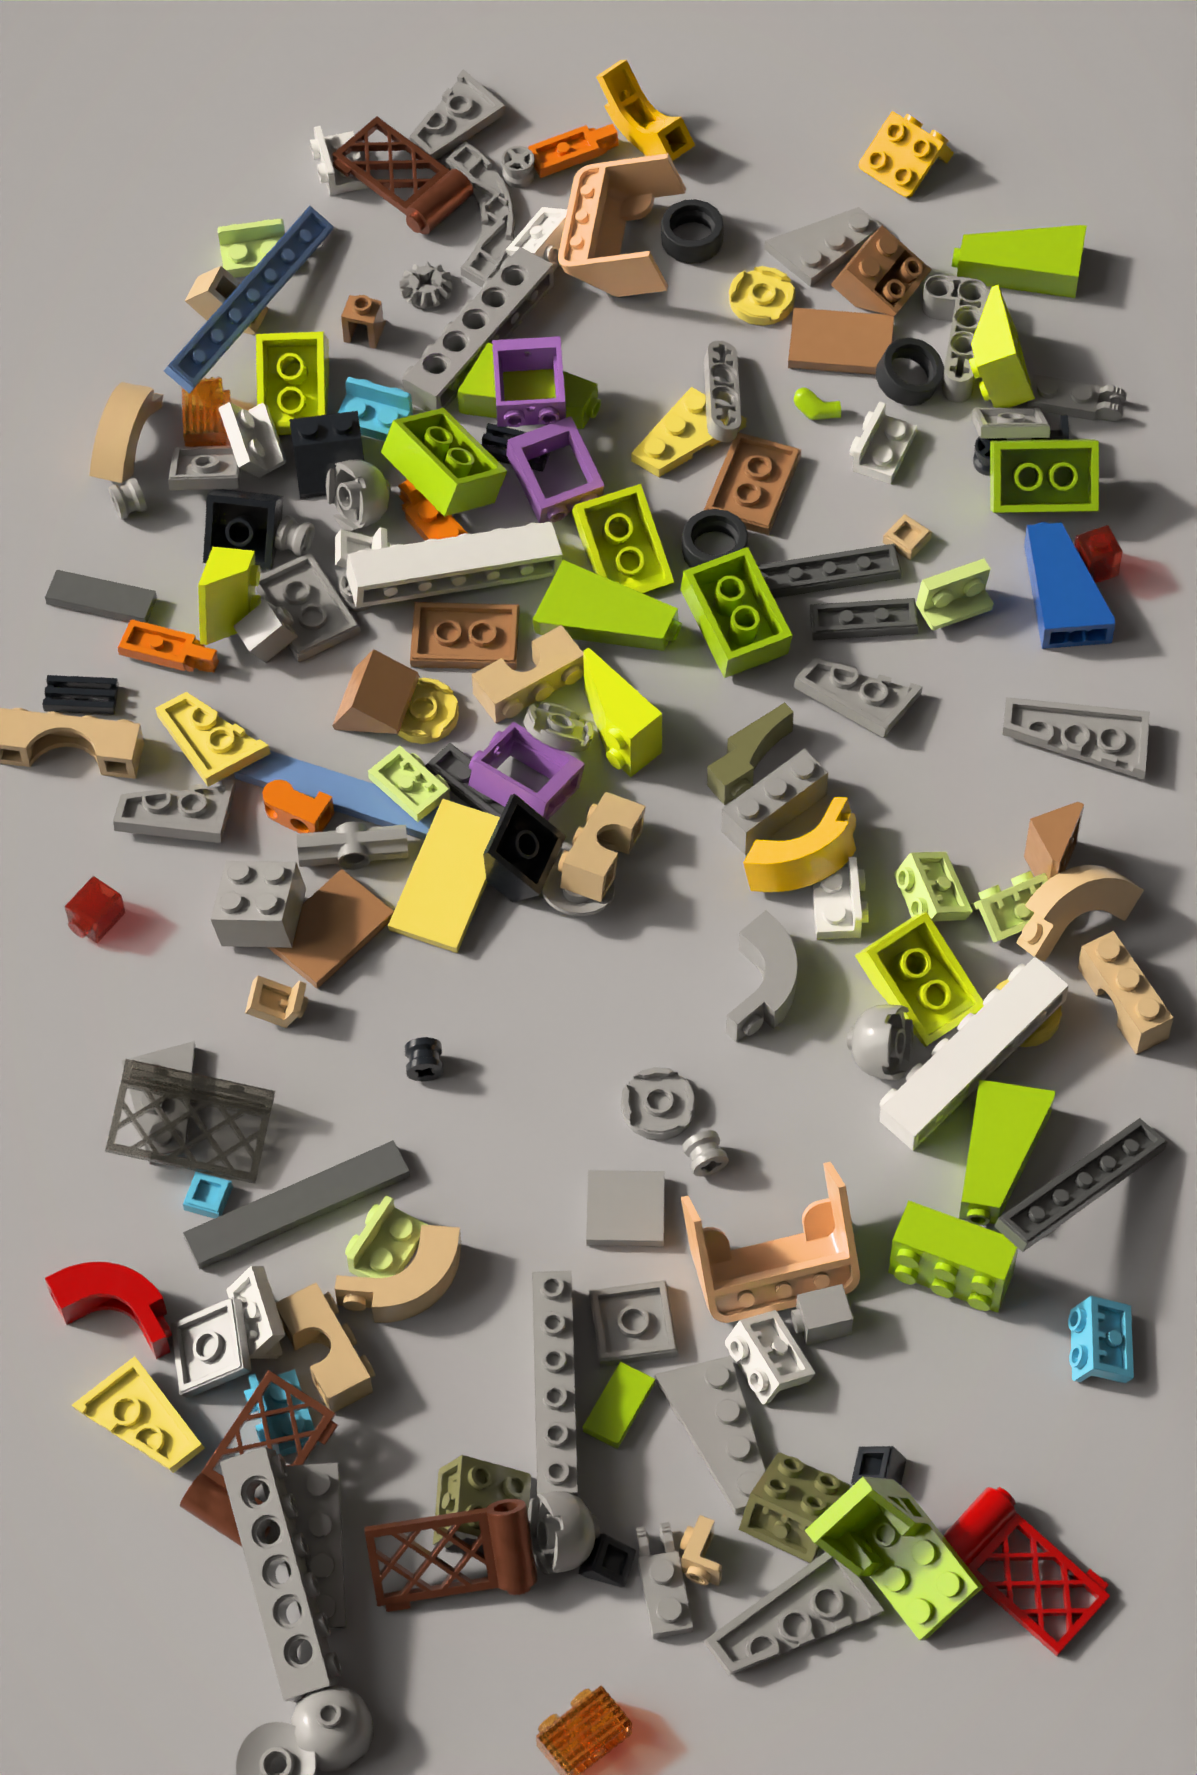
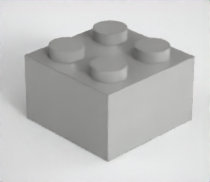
(258, 904)

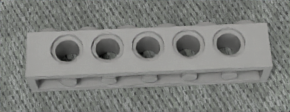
(488, 317)
(554, 1382)
(242, 1478)

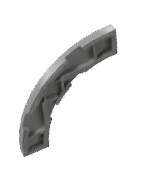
(495, 210)

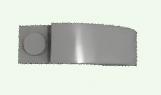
(774, 954)

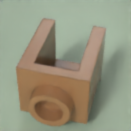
(363, 311)

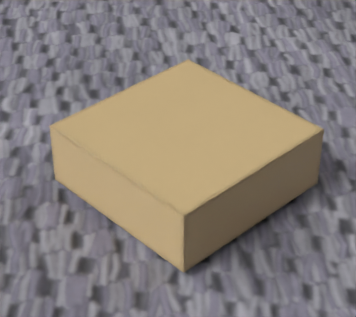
(907, 536)

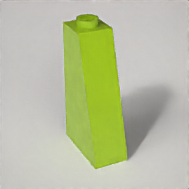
(1024, 259)
(478, 395)
(605, 611)
(1002, 1139)

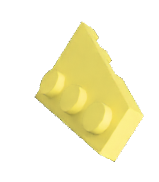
(677, 436)
(208, 740)
(141, 1415)

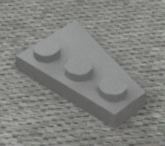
(459, 116)
(822, 246)
(863, 699)
(187, 814)
(179, 1058)

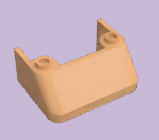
(596, 220)
(774, 1272)

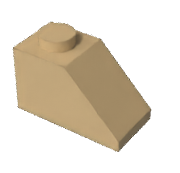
(212, 290)

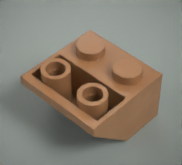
(881, 274)

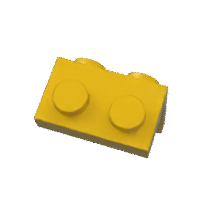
(903, 154)

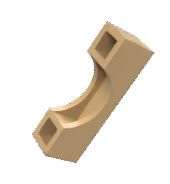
(111, 743)

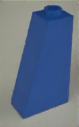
(1063, 591)

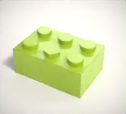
(444, 461)
(1044, 475)
(736, 612)
(952, 1257)

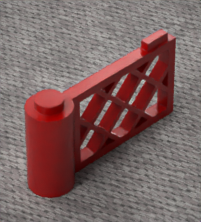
(987, 1527)

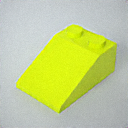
(999, 356)
(292, 376)
(623, 540)
(624, 718)
(920, 972)

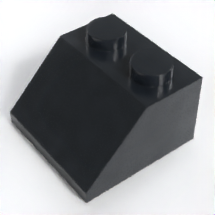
(322, 443)
(244, 523)
(521, 851)

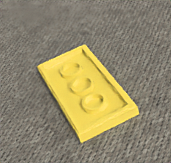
(446, 878)

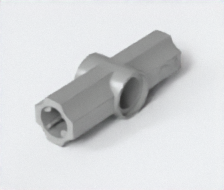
(352, 845)

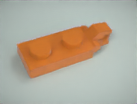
(572, 148)
(424, 516)
(166, 647)

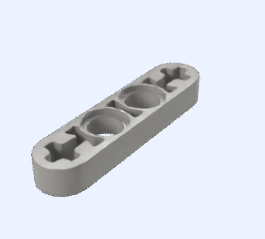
(721, 390)

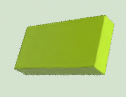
(618, 1405)

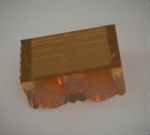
(202, 416)
(583, 1732)

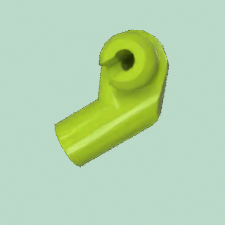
(813, 407)

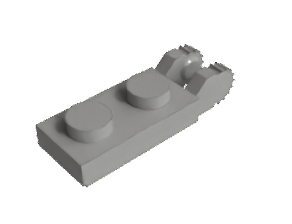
(1077, 398)
(663, 1585)

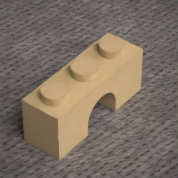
(507, 691)
(590, 863)
(1139, 1009)
(311, 1318)

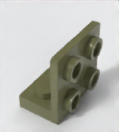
(474, 1485)
(788, 1502)

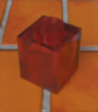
(1100, 553)
(94, 910)

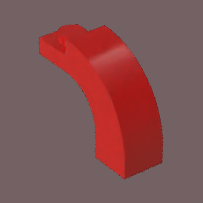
(114, 1287)

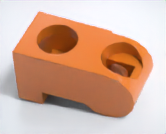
(296, 809)

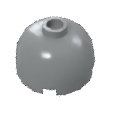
(358, 493)
(881, 1041)
(563, 1530)
(334, 1726)

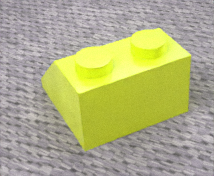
(226, 592)

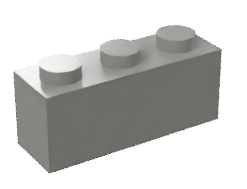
(775, 801)

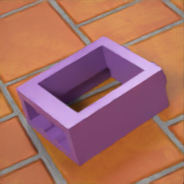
(511, 356)
(544, 441)
(515, 741)

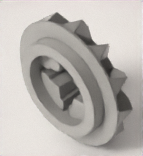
(429, 295)

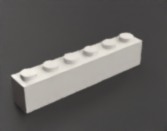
(453, 564)
(972, 1052)

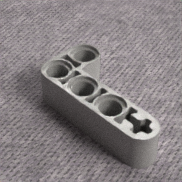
(962, 303)

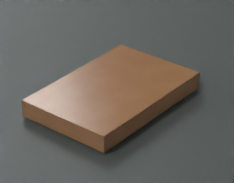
(838, 340)
(754, 481)
(464, 635)
(334, 928)

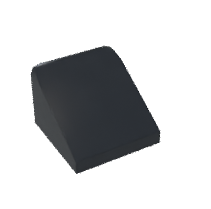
(879, 1463)
(608, 1561)

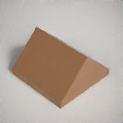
(376, 696)
(1053, 839)

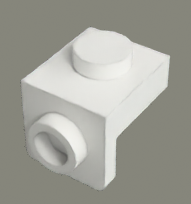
(351, 542)

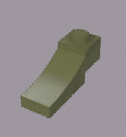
(735, 771)

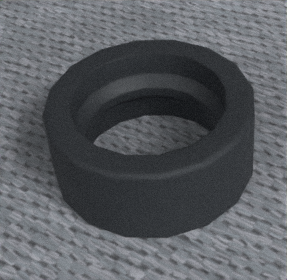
(695, 250)
(920, 353)
(711, 521)

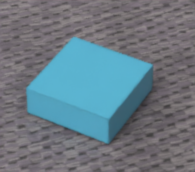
(207, 1195)

